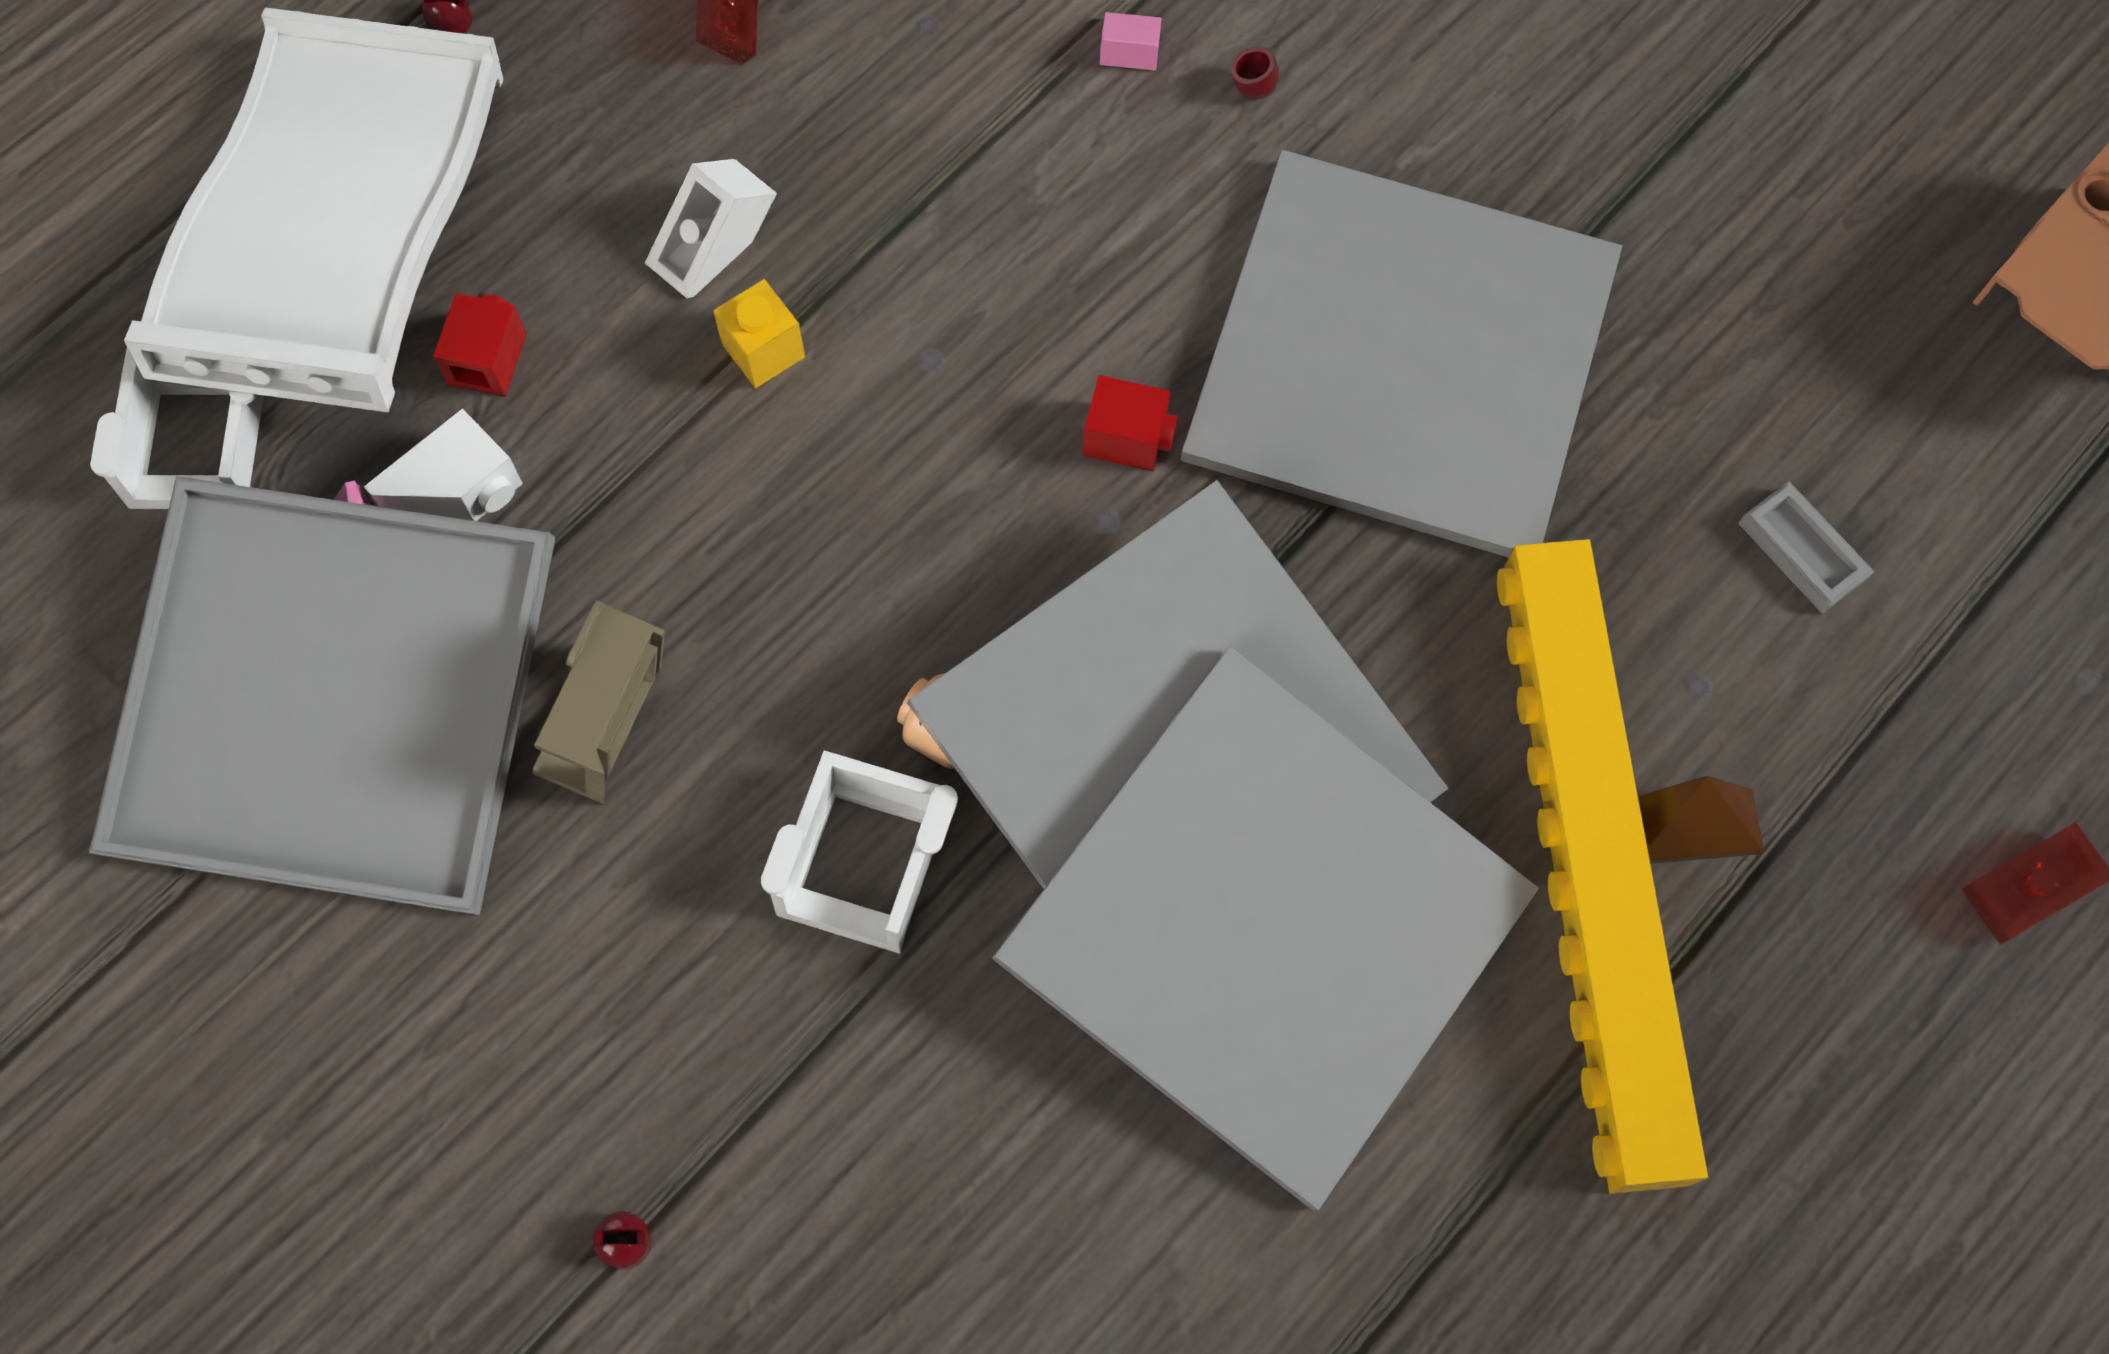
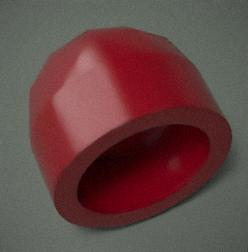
(447, 15)
(1255, 72)
(622, 1255)

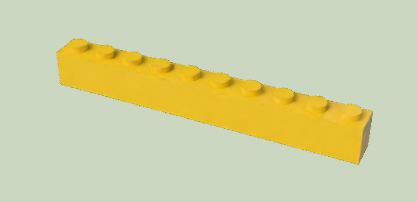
(1600, 872)

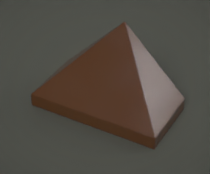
(1700, 821)

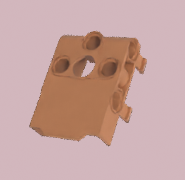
(2064, 268)

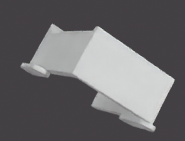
(126, 439)
(796, 846)

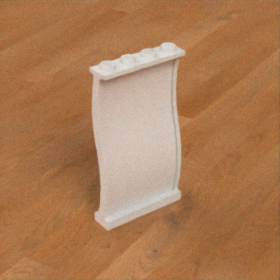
(319, 212)

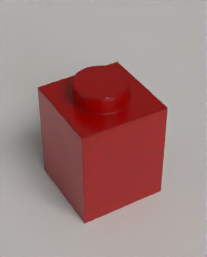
(480, 343)
(1128, 423)

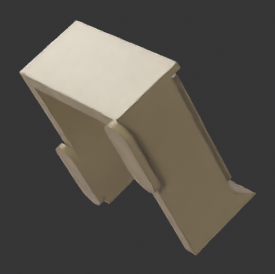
(600, 700)

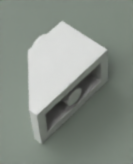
(709, 224)
(449, 474)

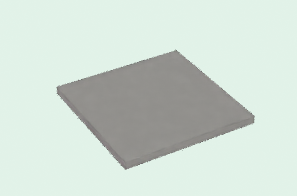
(1404, 355)
(1091, 678)
(325, 695)
(1268, 927)

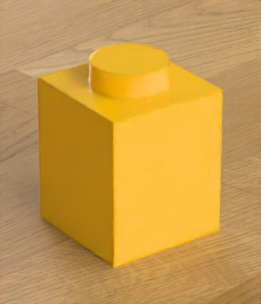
(759, 333)

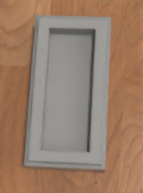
(1805, 547)

